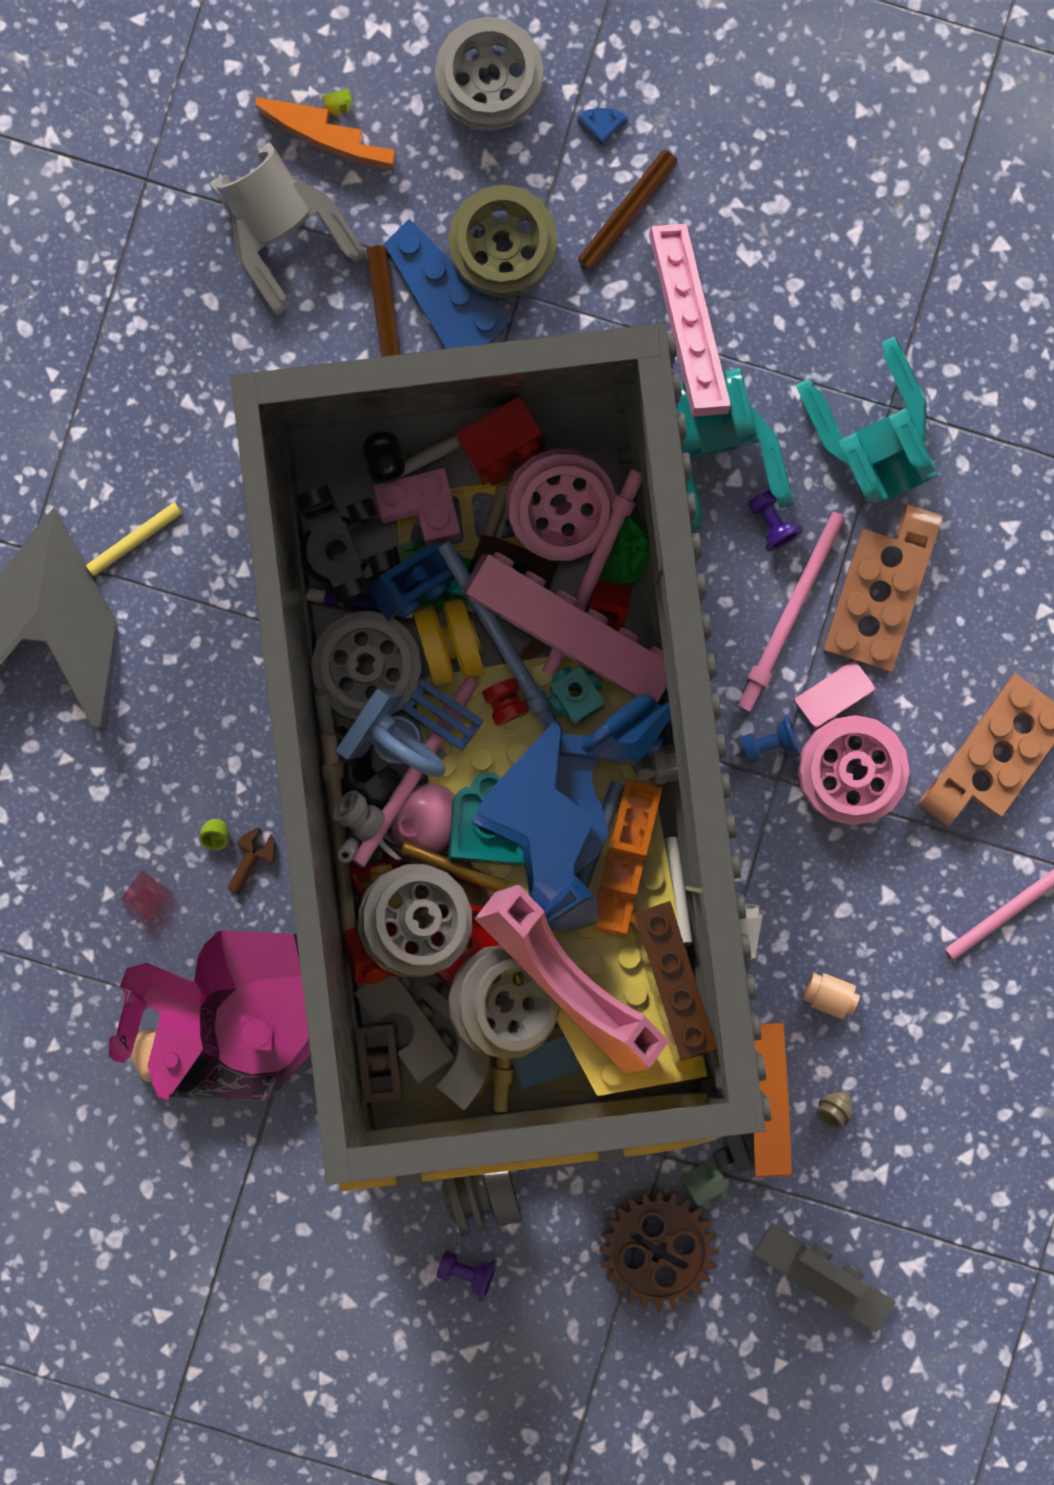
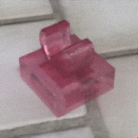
(146, 895)

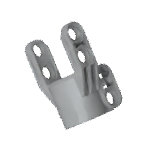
(268, 208)

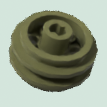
(519, 206)

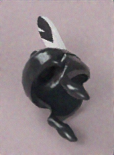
(373, 785)

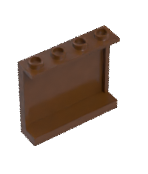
(672, 982)

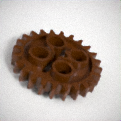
(641, 1278)

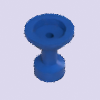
(784, 737)

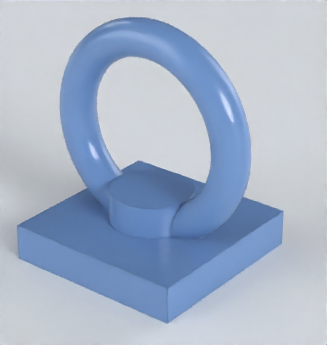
(379, 729)

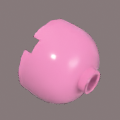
(425, 818)

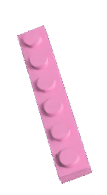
(689, 320)

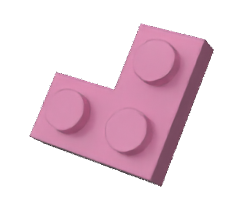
(424, 496)

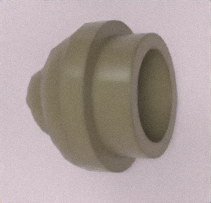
(835, 1109)

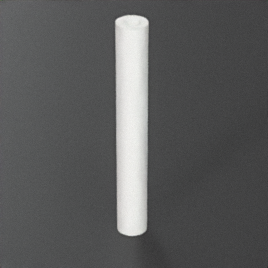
(676, 874)

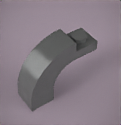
(471, 1069)

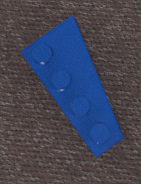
(453, 307)

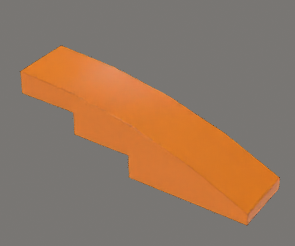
(313, 127)
(626, 857)
(773, 1146)

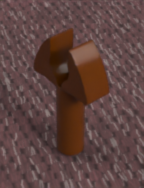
(250, 859)

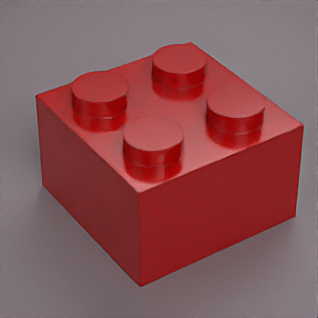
(500, 441)

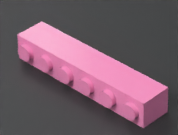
(566, 627)

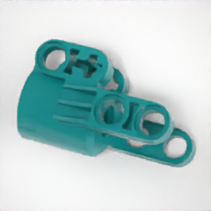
(731, 431)
(890, 453)

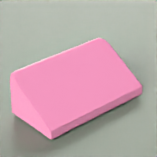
(834, 694)

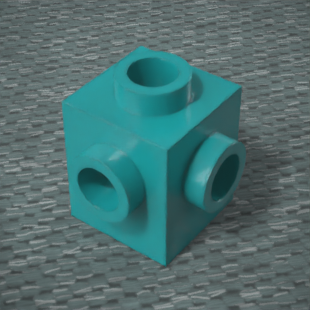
(575, 708)

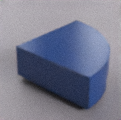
(602, 122)

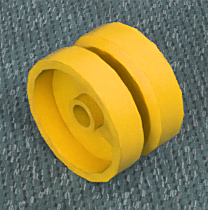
(449, 642)

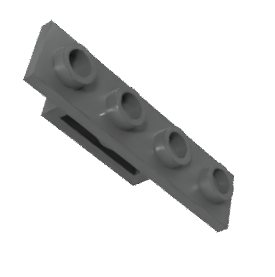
(825, 1278)

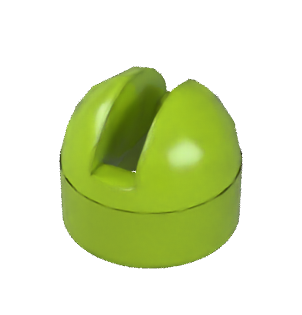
(338, 100)
(214, 834)

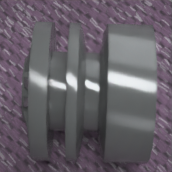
(479, 1195)

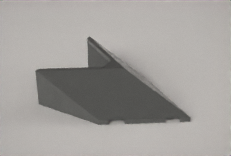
(55, 600)

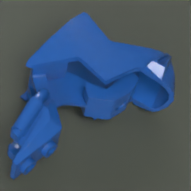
(553, 808)

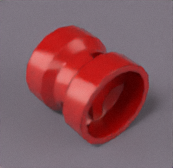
(504, 708)

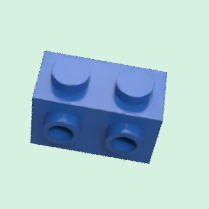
(410, 582)

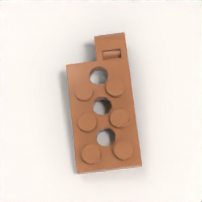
(915, 541)
(954, 783)

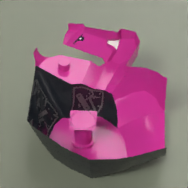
(230, 1029)

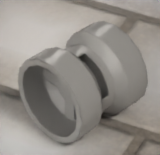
(357, 815)

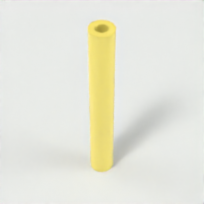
(134, 539)

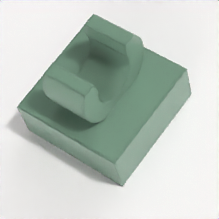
(705, 1183)

